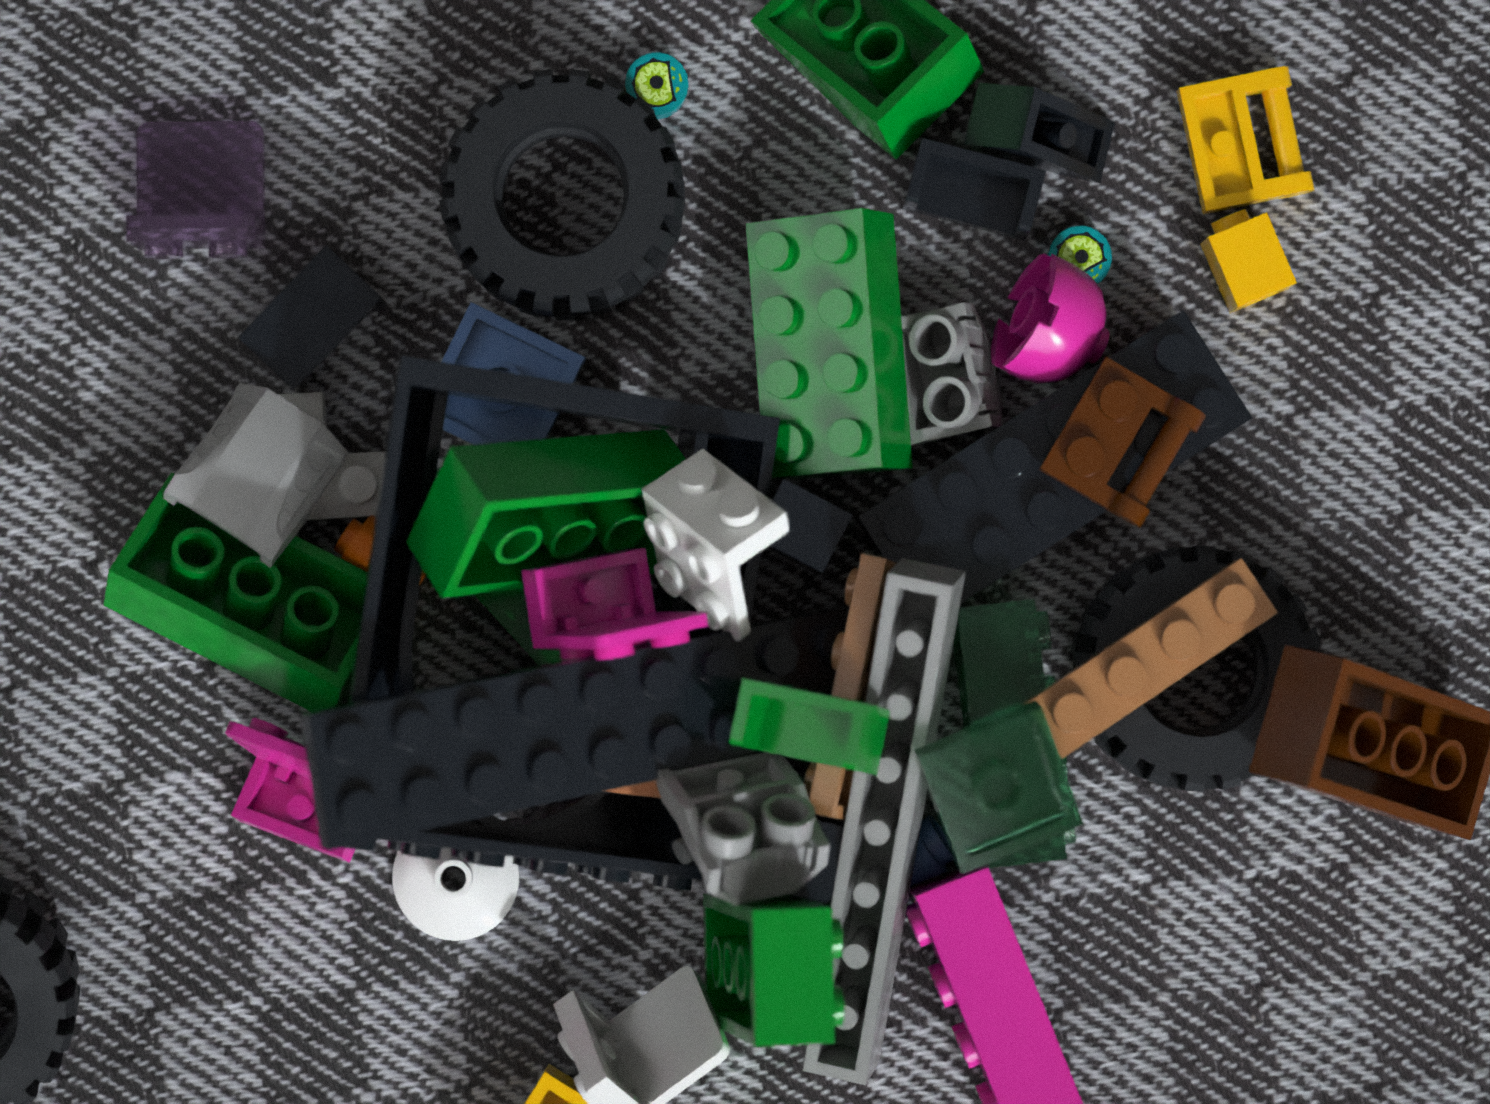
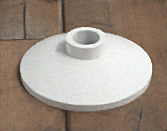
(453, 913)

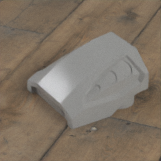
(949, 374)
(259, 470)
(746, 826)

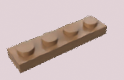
(1153, 656)
(852, 659)

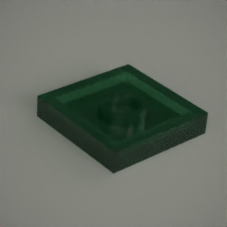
(998, 786)

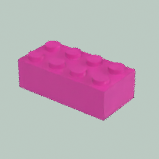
(992, 988)

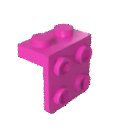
(601, 607)
(278, 787)

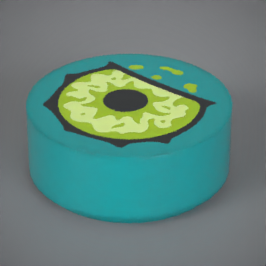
(659, 82)
(1085, 249)

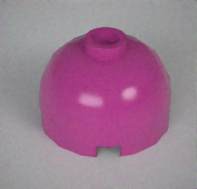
(1053, 324)

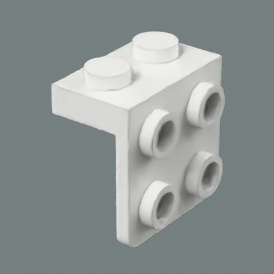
(702, 530)
(647, 1048)

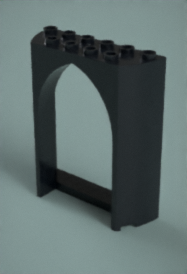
(597, 831)

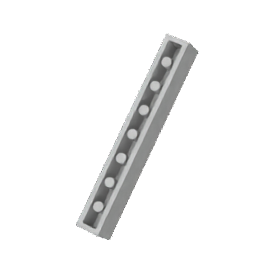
(888, 810)

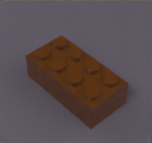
(1375, 742)

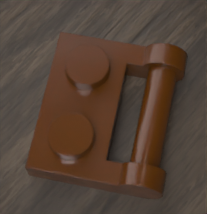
(1102, 432)

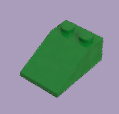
(876, 60)

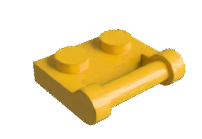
(1225, 144)

